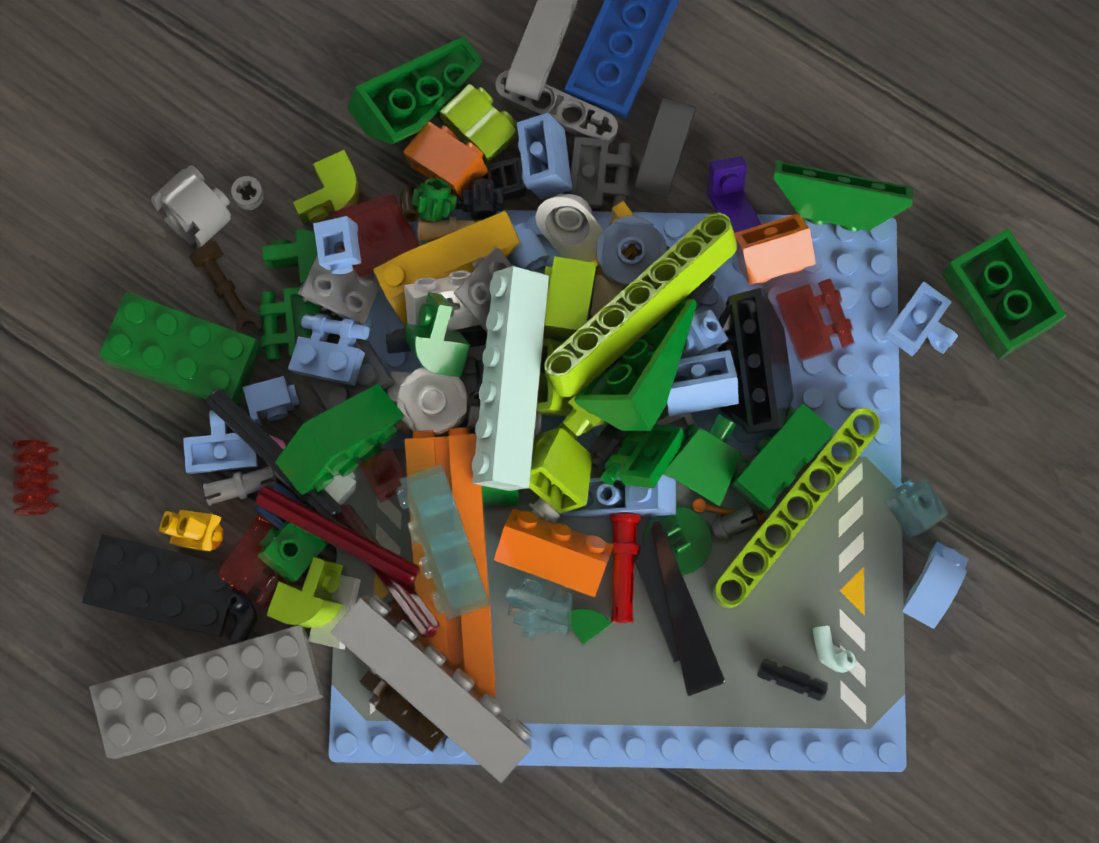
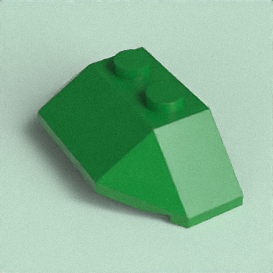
(840, 197)

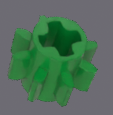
(434, 200)

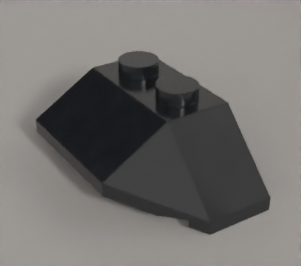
(760, 362)

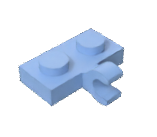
(920, 321)
(217, 451)

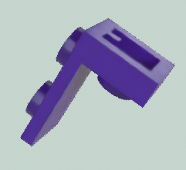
(727, 192)

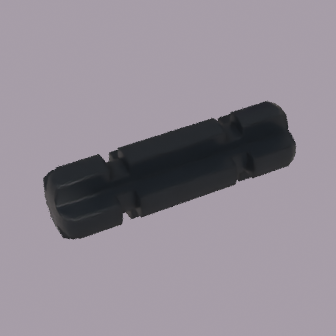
(792, 679)

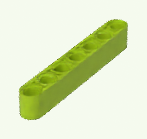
(641, 305)
(811, 499)

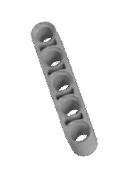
(539, 47)

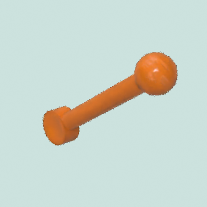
(700, 506)

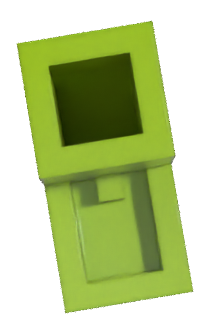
(338, 190)
(313, 602)

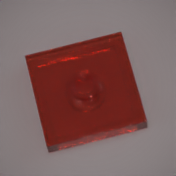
(380, 233)

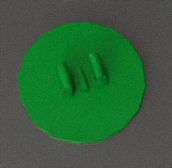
(687, 536)

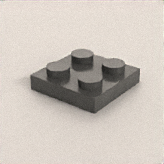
(370, 374)

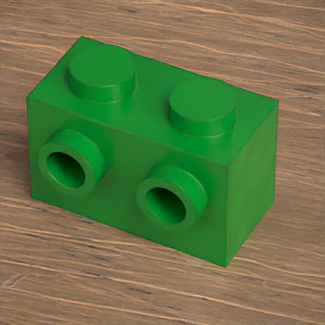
(290, 549)

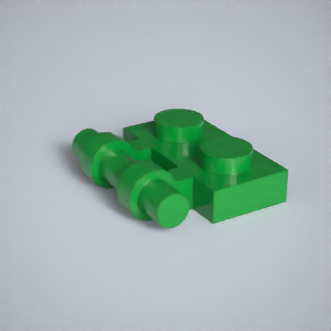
(294, 309)
(644, 456)

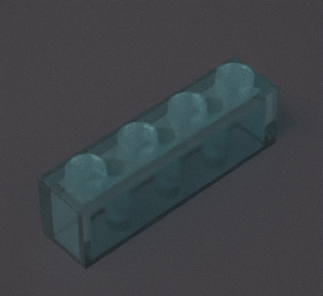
(444, 542)

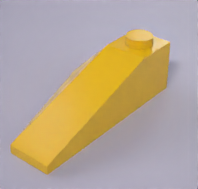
(444, 256)

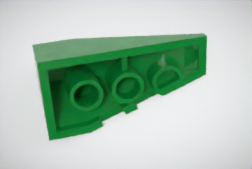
(413, 93)

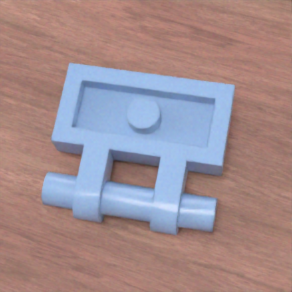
(328, 360)

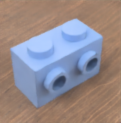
(544, 156)
(703, 384)

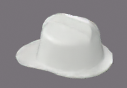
(569, 226)

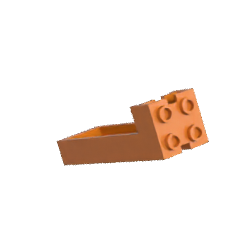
(468, 637)

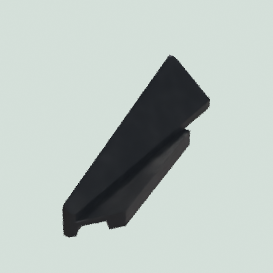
(677, 613)

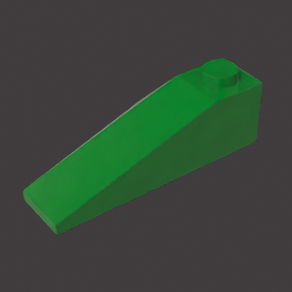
(640, 381)

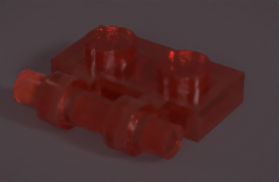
(805, 323)
(245, 568)

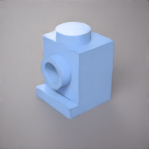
(330, 236)
(271, 399)

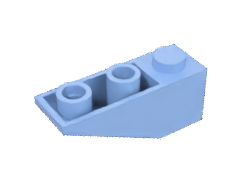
(628, 499)

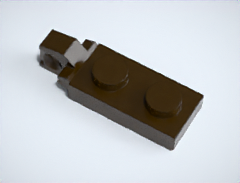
(402, 712)

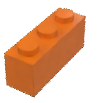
(553, 552)

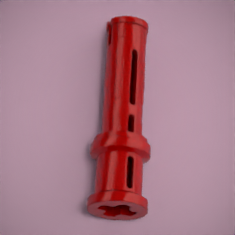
(624, 552)

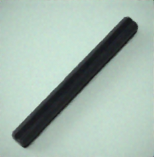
(266, 448)

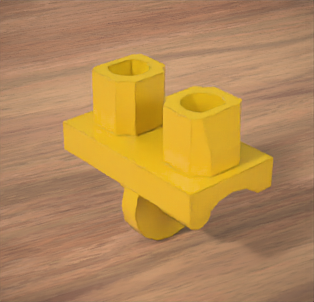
(192, 529)

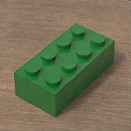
(179, 349)

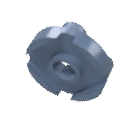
(616, 237)

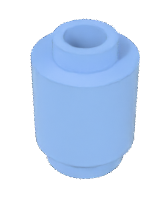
(530, 252)

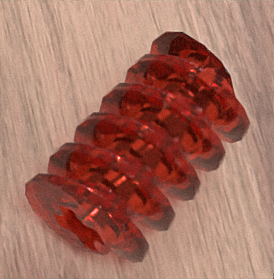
(34, 477)

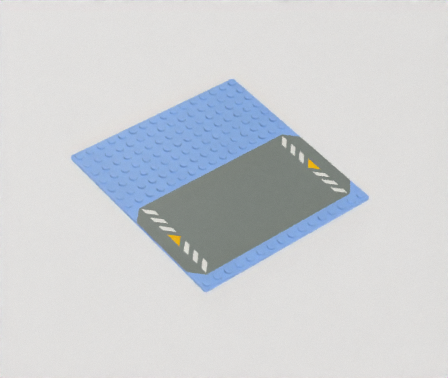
(621, 692)

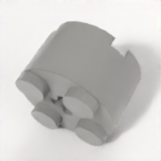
(192, 207)

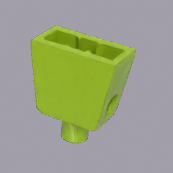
(560, 469)

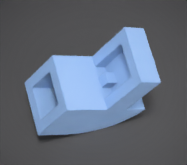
(936, 585)

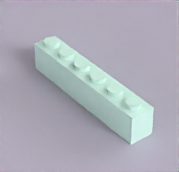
(510, 379)

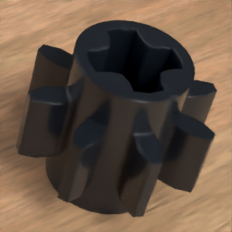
(482, 199)

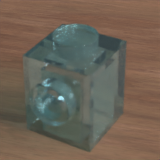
(916, 506)

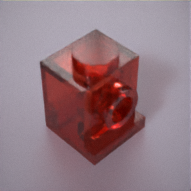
(384, 474)

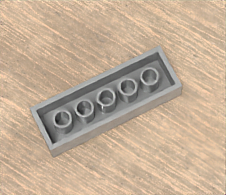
(433, 687)
(206, 692)

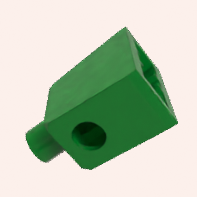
(706, 460)

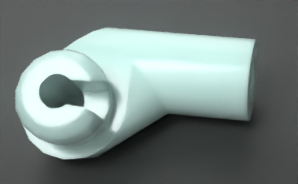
(829, 654)

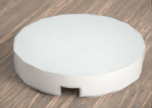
(432, 401)

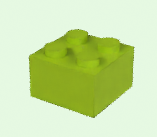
(568, 297)

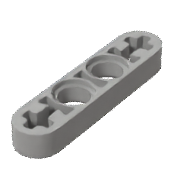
(560, 102)

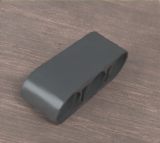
(665, 147)

